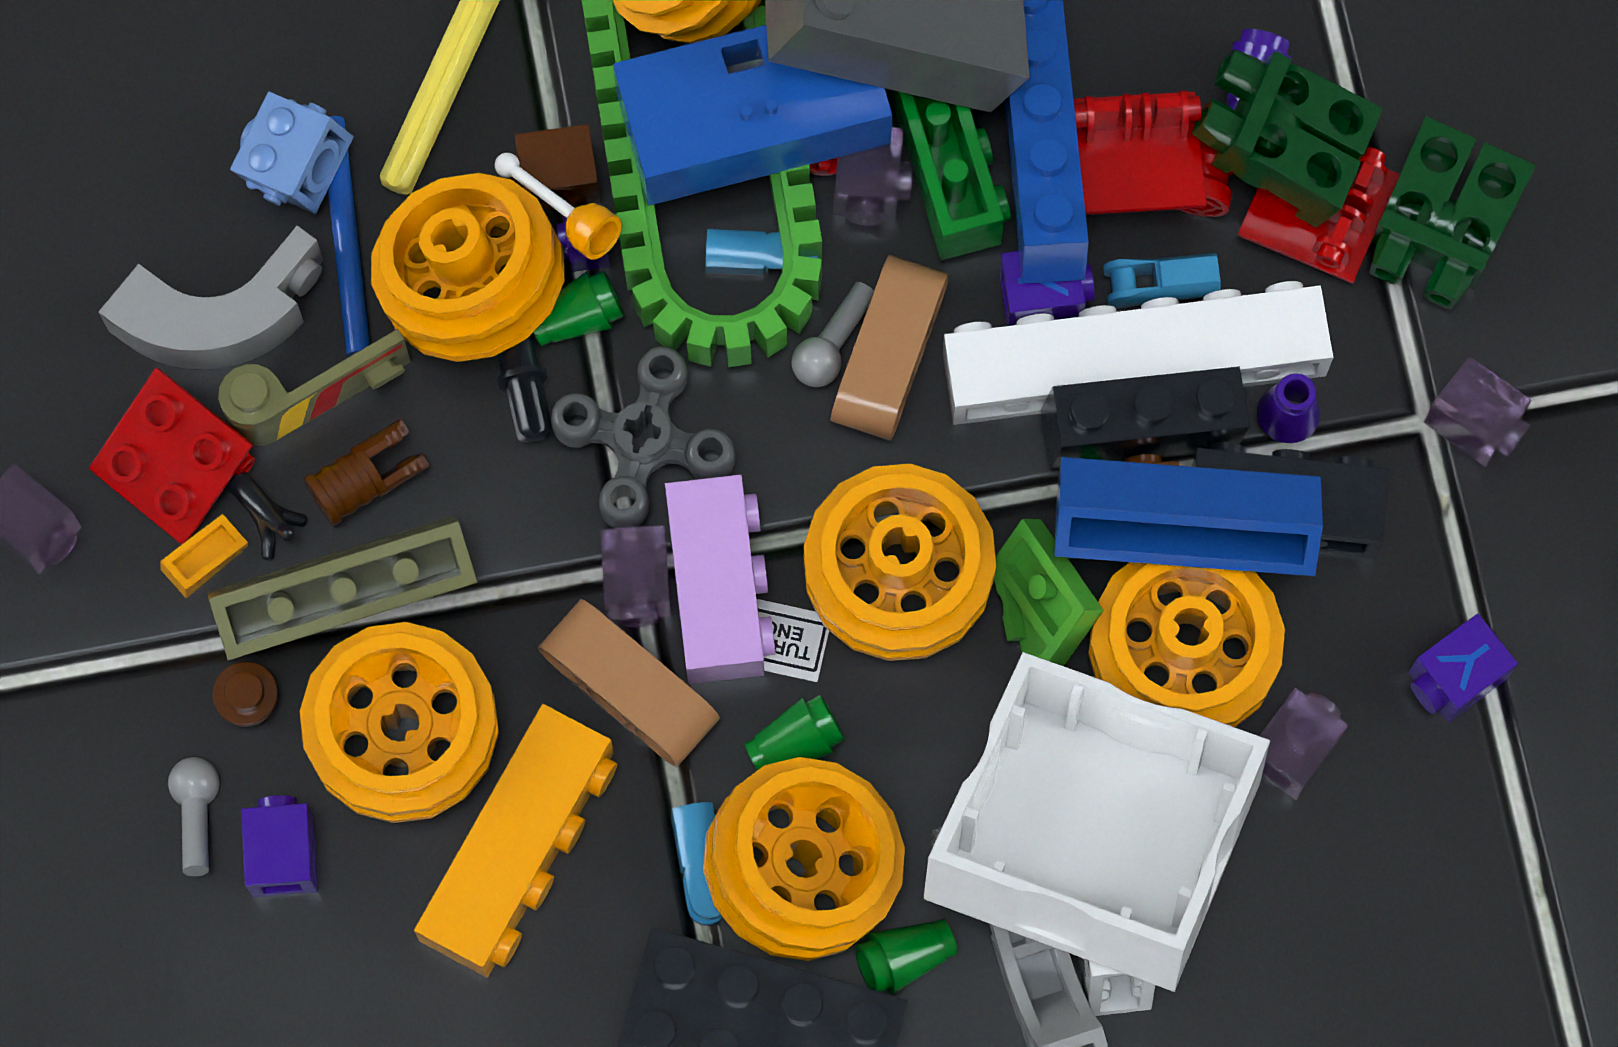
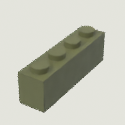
(341, 587)

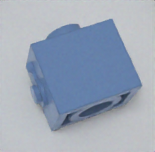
(291, 152)

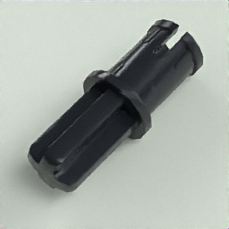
(523, 382)

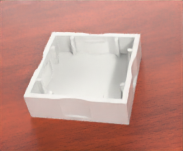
(1096, 821)

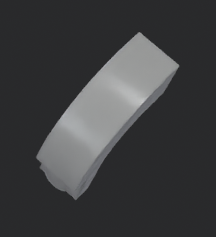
(217, 329)
(1045, 993)

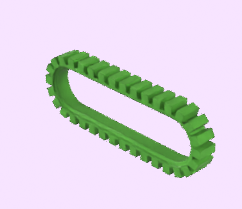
(640, 241)

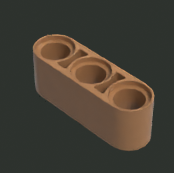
(889, 347)
(629, 683)

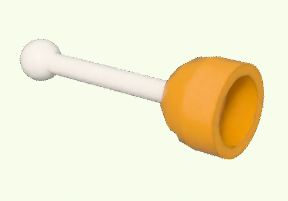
(589, 227)

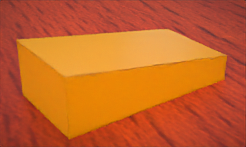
(203, 555)

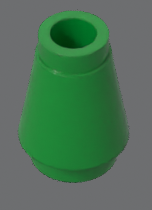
(581, 308)
(801, 731)
(903, 954)

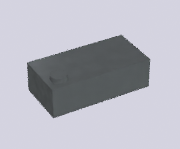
(926, 48)

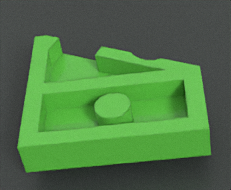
(1042, 595)

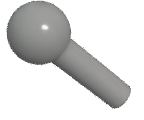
(818, 359)
(193, 786)

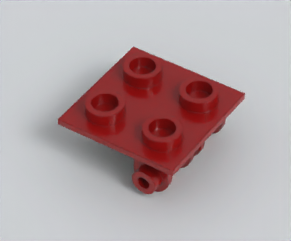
(1140, 152)
(1338, 242)
(171, 456)

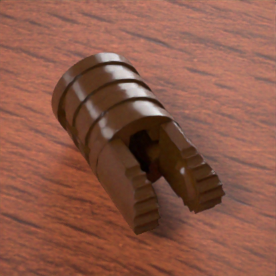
(354, 479)

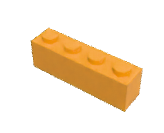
(516, 841)

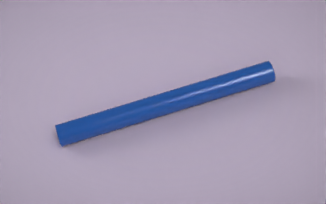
(348, 257)

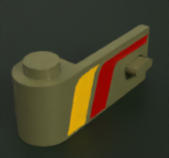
(265, 412)

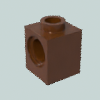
(561, 162)

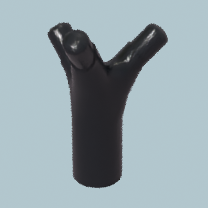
(265, 513)

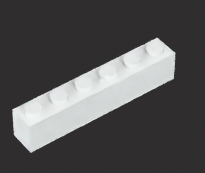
(1014, 366)

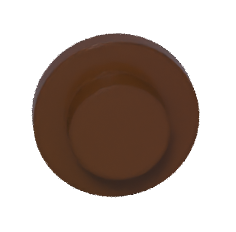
(245, 694)

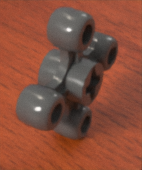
(620, 428)

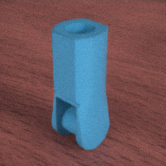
(743, 252)
(1172, 277)
(690, 829)

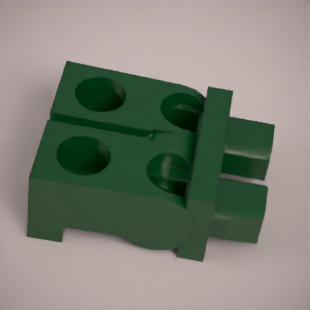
(1288, 132)
(1444, 233)

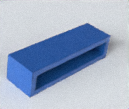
(1188, 516)

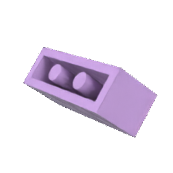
(718, 579)

